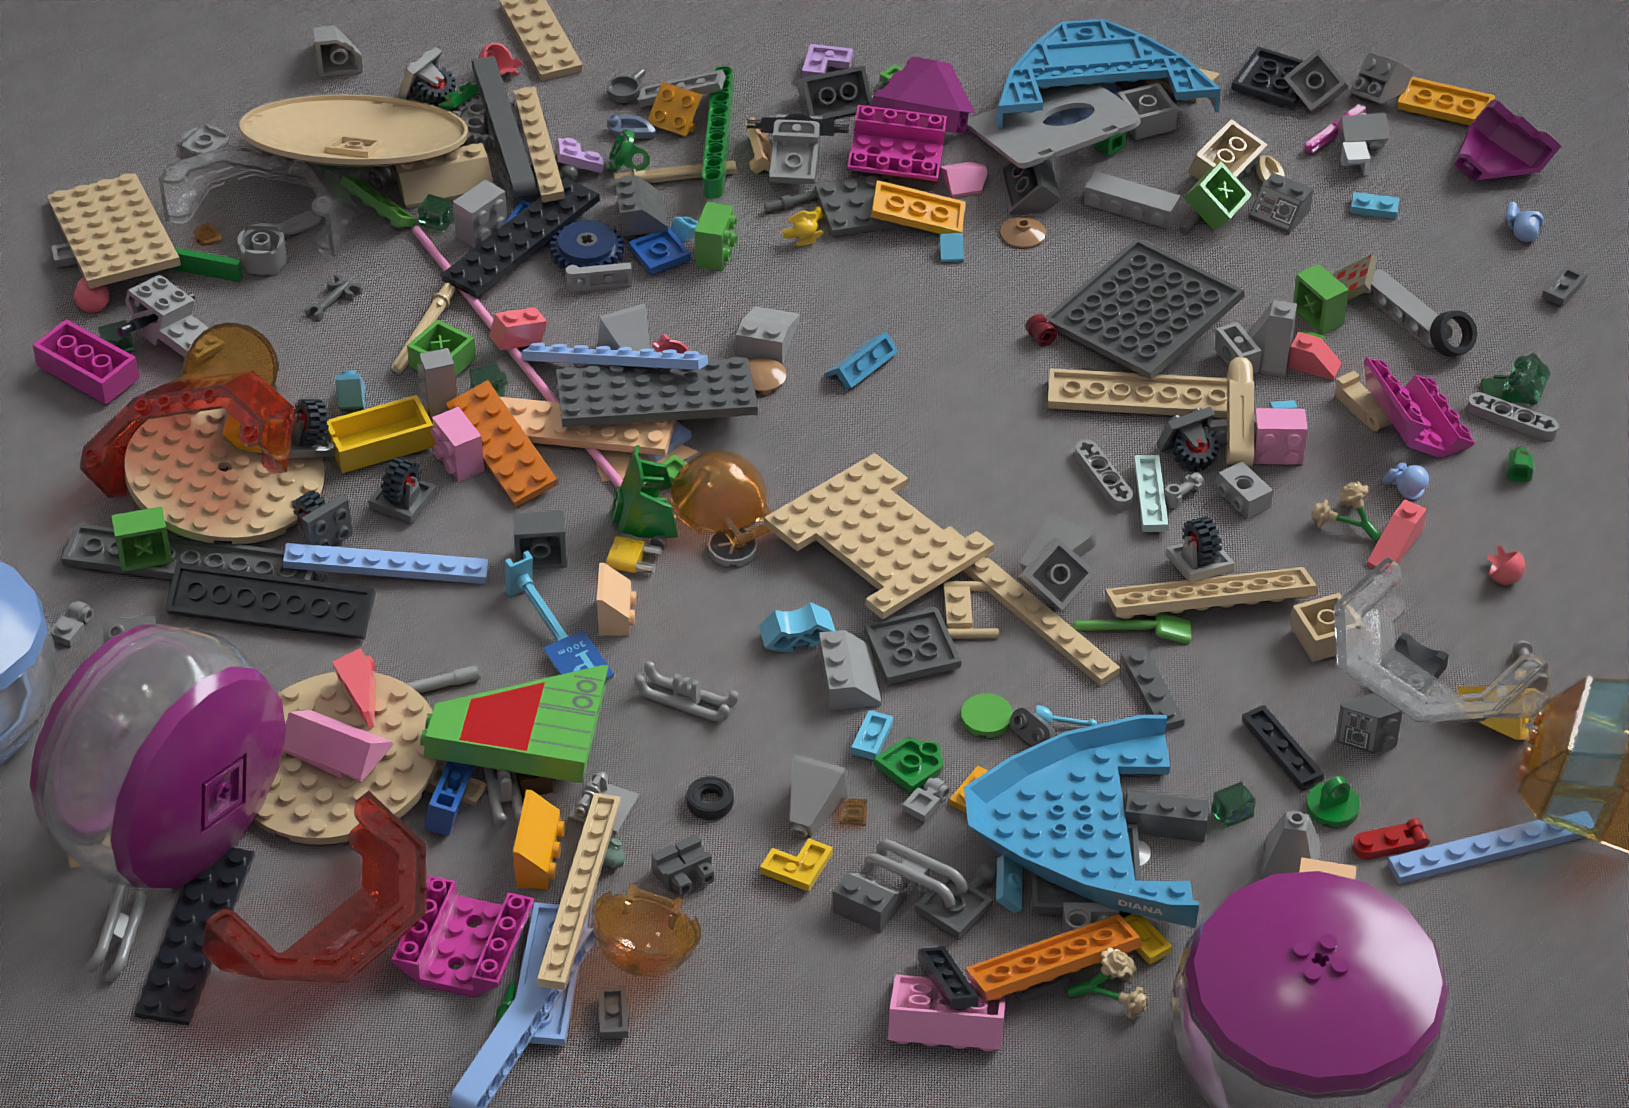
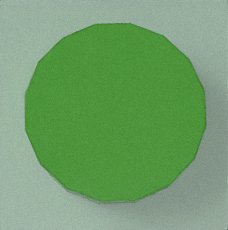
(986, 715)

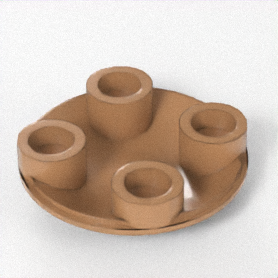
(766, 375)

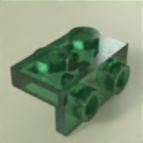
(1528, 377)

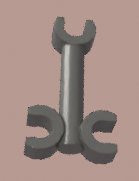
(337, 290)

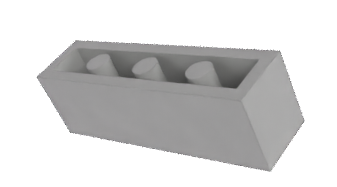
(1131, 200)

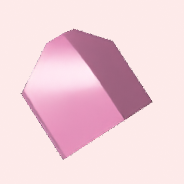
(964, 178)

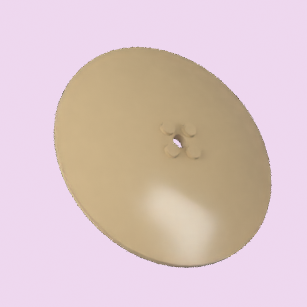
(353, 130)

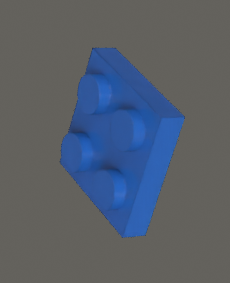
(659, 251)

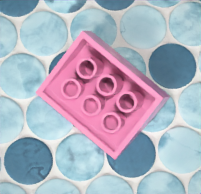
(924, 1017)

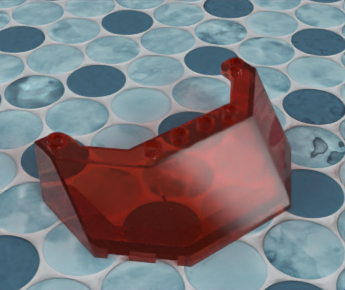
(247, 397)
(358, 930)

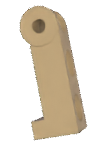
(1360, 401)

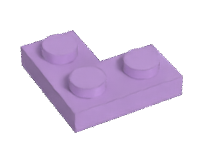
(822, 56)
(570, 153)

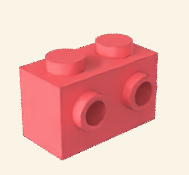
(517, 328)

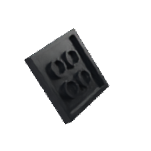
(1265, 75)

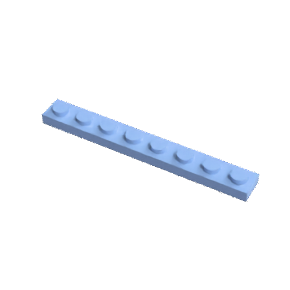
(622, 357)
(385, 563)
(1477, 850)

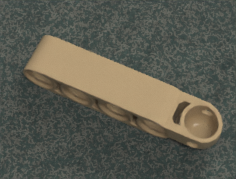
(1240, 412)

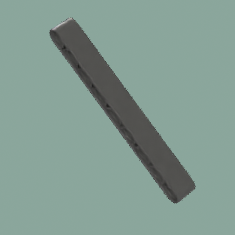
(503, 127)

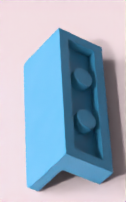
(864, 360)

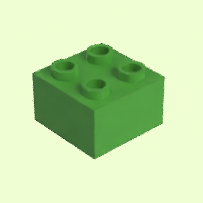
(1217, 195)
(715, 236)
(1320, 299)
(442, 336)
(141, 539)

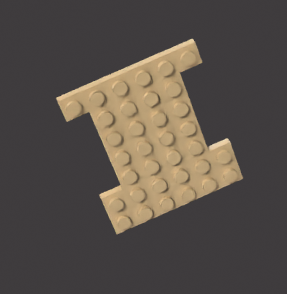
(877, 534)

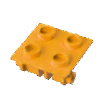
(674, 109)

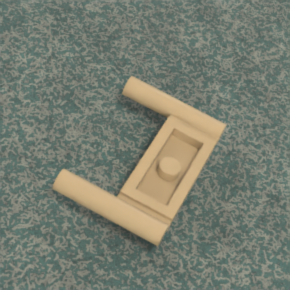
(959, 611)

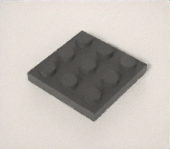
(849, 205)
(912, 645)

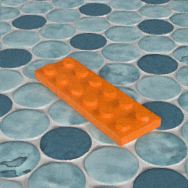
(505, 445)
(1051, 957)

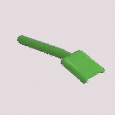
(1165, 626)

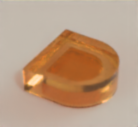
(207, 234)

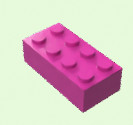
(86, 361)

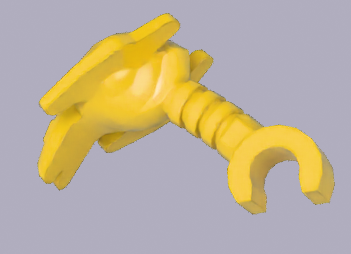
(804, 227)

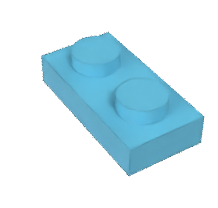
(1374, 205)
(872, 735)

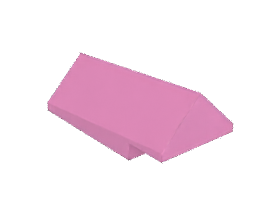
(333, 745)

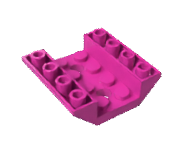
(898, 143)
(1417, 411)
(446, 940)

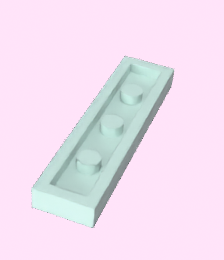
(1150, 493)

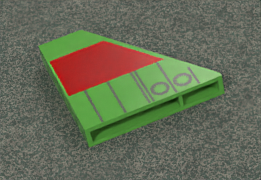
(522, 728)

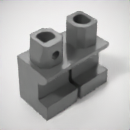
(682, 865)

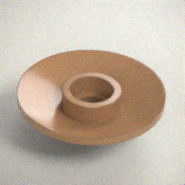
(1023, 232)

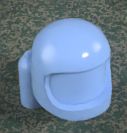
(1524, 223)
(1409, 480)

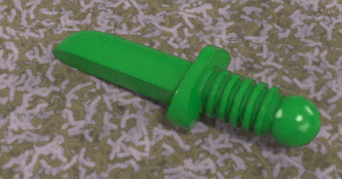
(507, 1001)

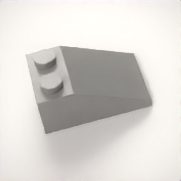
(766, 334)

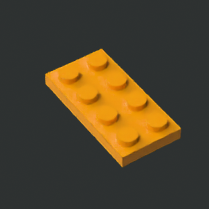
(1443, 101)
(917, 209)

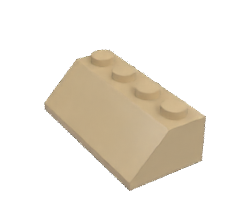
(443, 175)

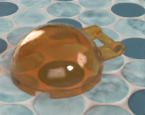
(228, 350)
(721, 495)
(644, 932)

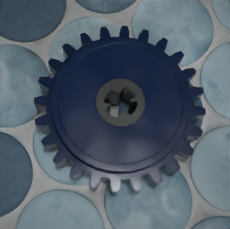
(587, 245)

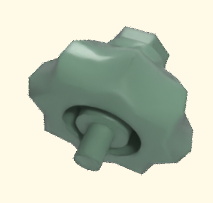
(615, 855)

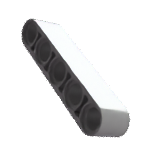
(1403, 307)

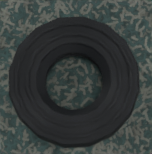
(712, 810)

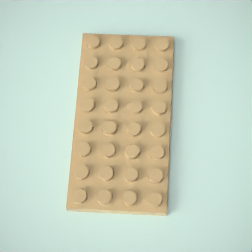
(113, 230)

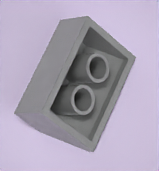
(848, 671)

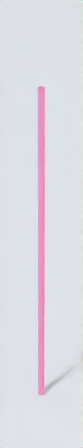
(514, 352)

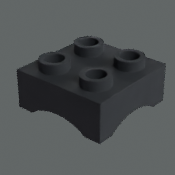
(1430, 660)

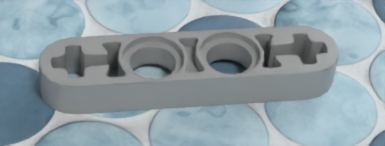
(1479, 406)
(1098, 476)

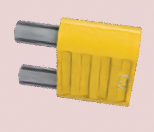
(628, 553)

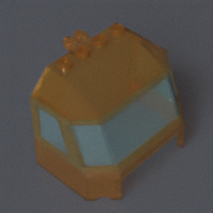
(1580, 761)

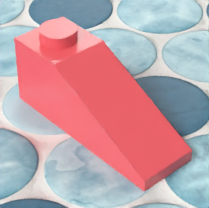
(1399, 533)
(359, 682)

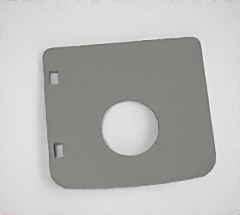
(1030, 141)

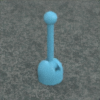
(1046, 714)

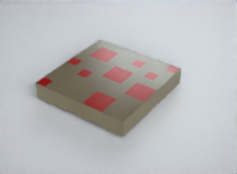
(1357, 276)

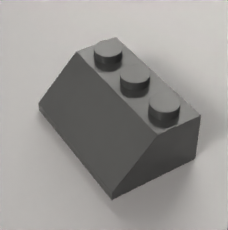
(835, 92)
(1029, 188)
(640, 206)
(1167, 814)

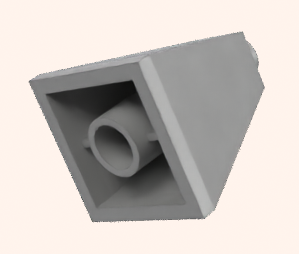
(624, 329)
(815, 794)
(1288, 843)

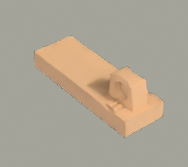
(762, 149)

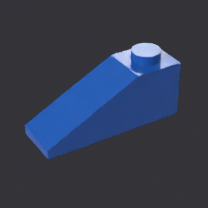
(448, 797)

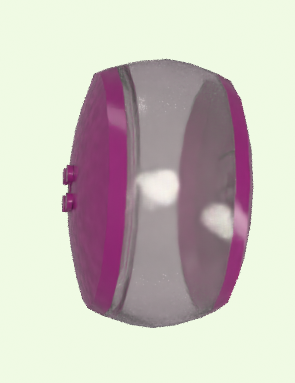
(157, 756)
(1311, 998)

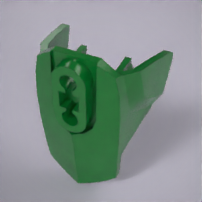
(637, 501)

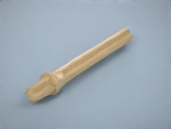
(673, 173)
(439, 302)

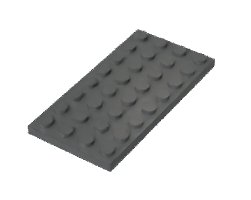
(655, 394)

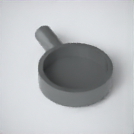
(625, 87)

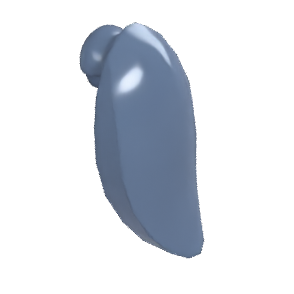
(636, 124)

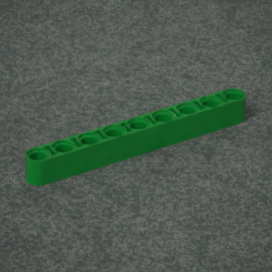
(718, 137)

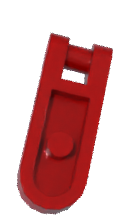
(1390, 840)

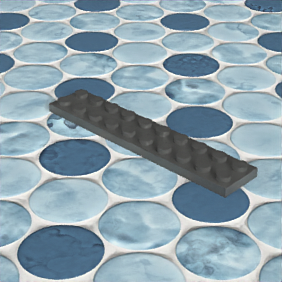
(97, 550)

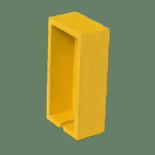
(380, 433)

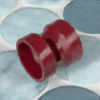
(1042, 333)

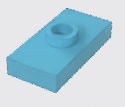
(1009, 884)

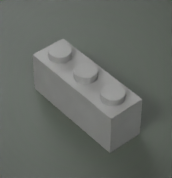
(437, 382)

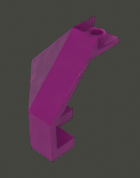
(927, 88)
(1503, 145)

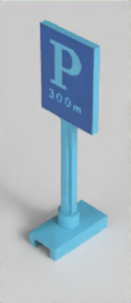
(568, 652)

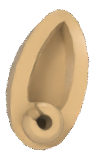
(1266, 166)

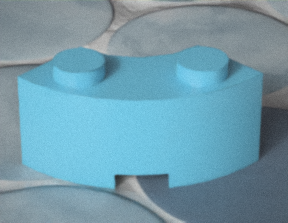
(795, 628)

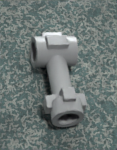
(1174, 492)

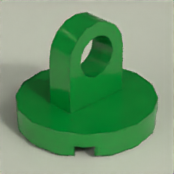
(623, 152)
(1333, 803)

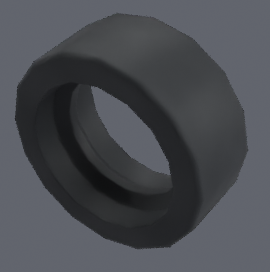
(1468, 330)

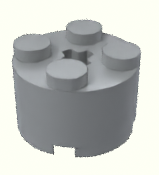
(262, 249)

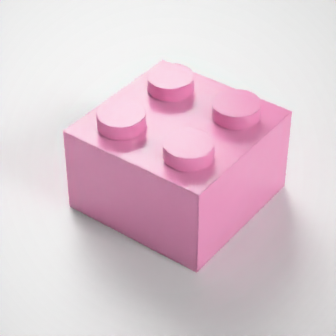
(1279, 436)
(457, 444)

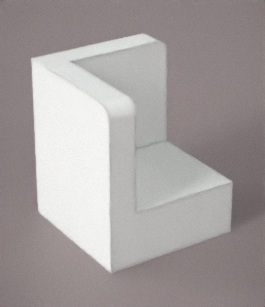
(1356, 154)

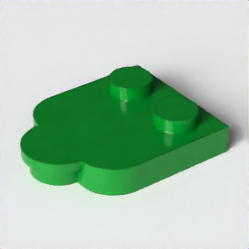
(911, 763)

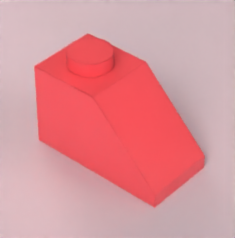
(1313, 356)

